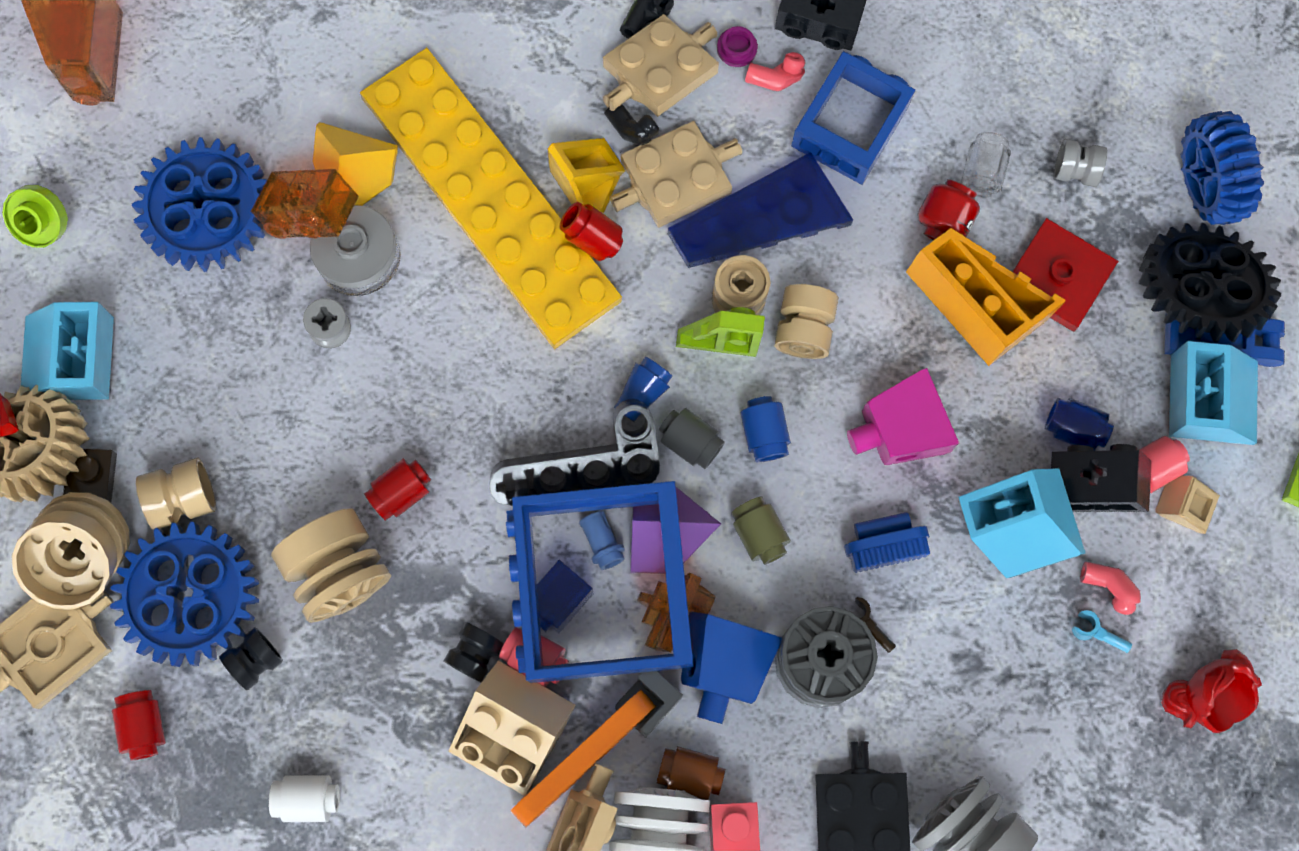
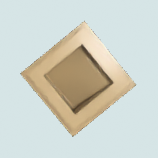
(1188, 503)

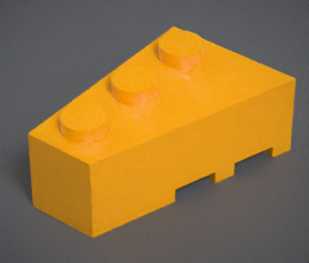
(979, 295)

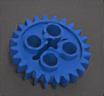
(204, 170)
(144, 592)

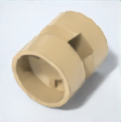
(741, 283)
(807, 314)
(170, 495)

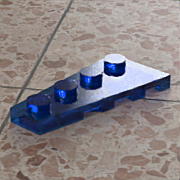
(771, 210)

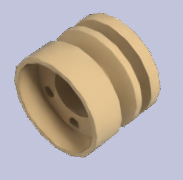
(327, 559)
(58, 567)

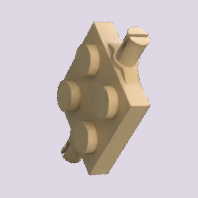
(660, 65)
(676, 174)
(50, 648)
(586, 817)

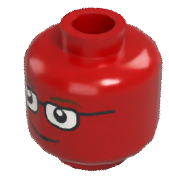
(948, 207)

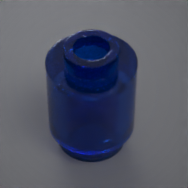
(1079, 423)

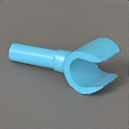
(1099, 632)

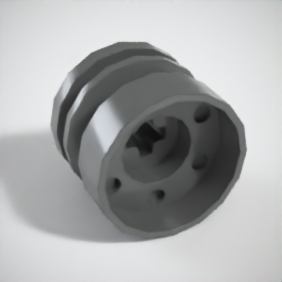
(806, 675)

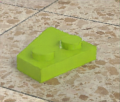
(724, 332)

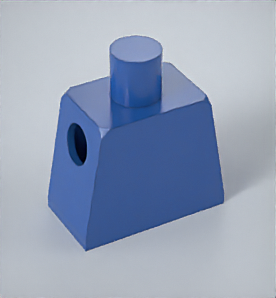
(727, 663)

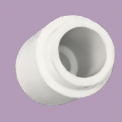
(304, 798)

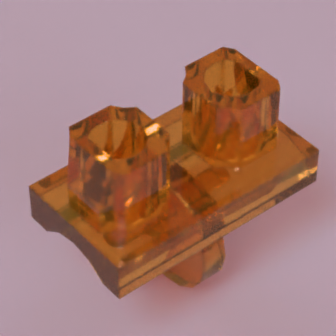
(658, 615)

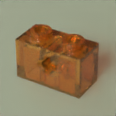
(304, 203)

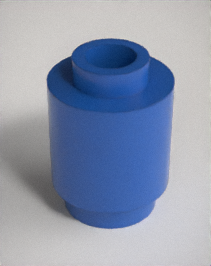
(765, 429)

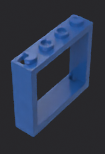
(523, 570)

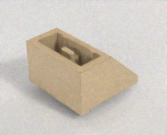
(511, 727)

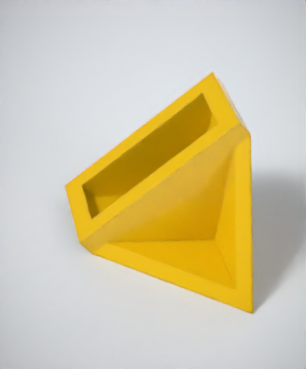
(359, 159)
(585, 170)

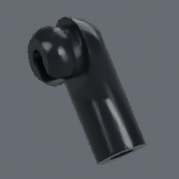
(644, 12)
(629, 129)

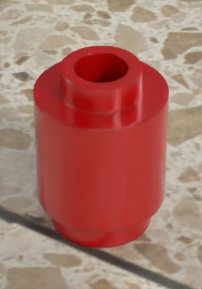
(591, 231)
(398, 489)
(138, 724)

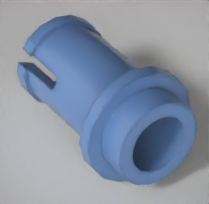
(602, 540)

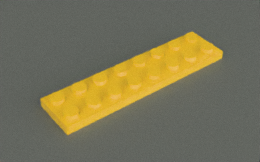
(490, 198)

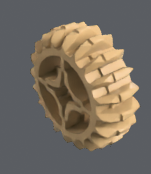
(44, 445)

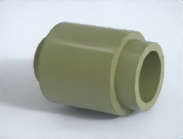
(760, 530)

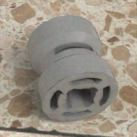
(1080, 163)

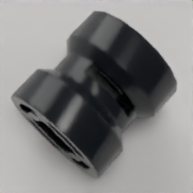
(473, 652)
(241, 663)

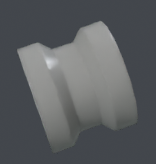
(331, 332)

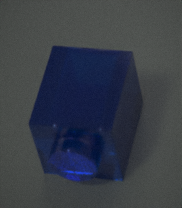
(561, 597)

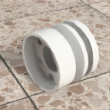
(659, 820)

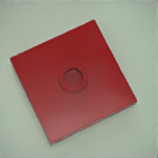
(1068, 267)

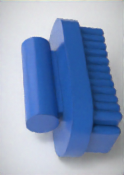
(886, 542)

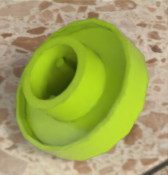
(35, 216)

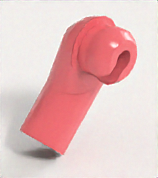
(780, 76)
(1116, 581)

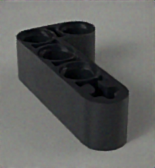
(574, 461)

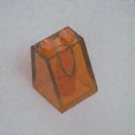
(79, 44)

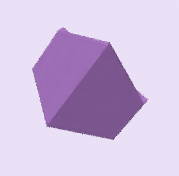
(647, 542)

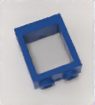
(836, 151)

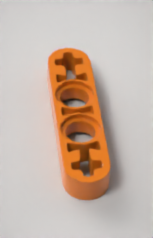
(583, 758)

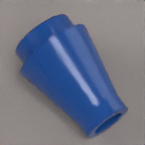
(645, 384)

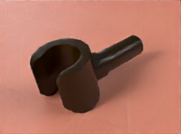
(879, 636)

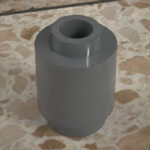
(691, 438)

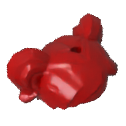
(1215, 694)

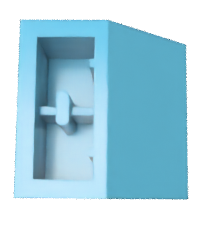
(69, 350)
(1213, 394)
(1023, 522)

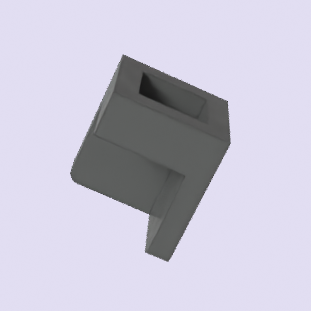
(660, 692)

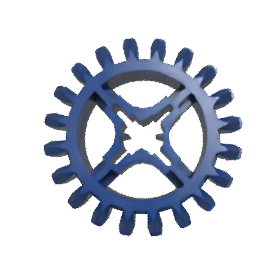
(1222, 167)

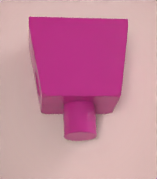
(905, 423)

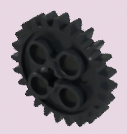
(1209, 282)

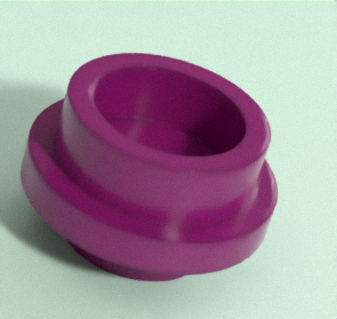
(737, 46)

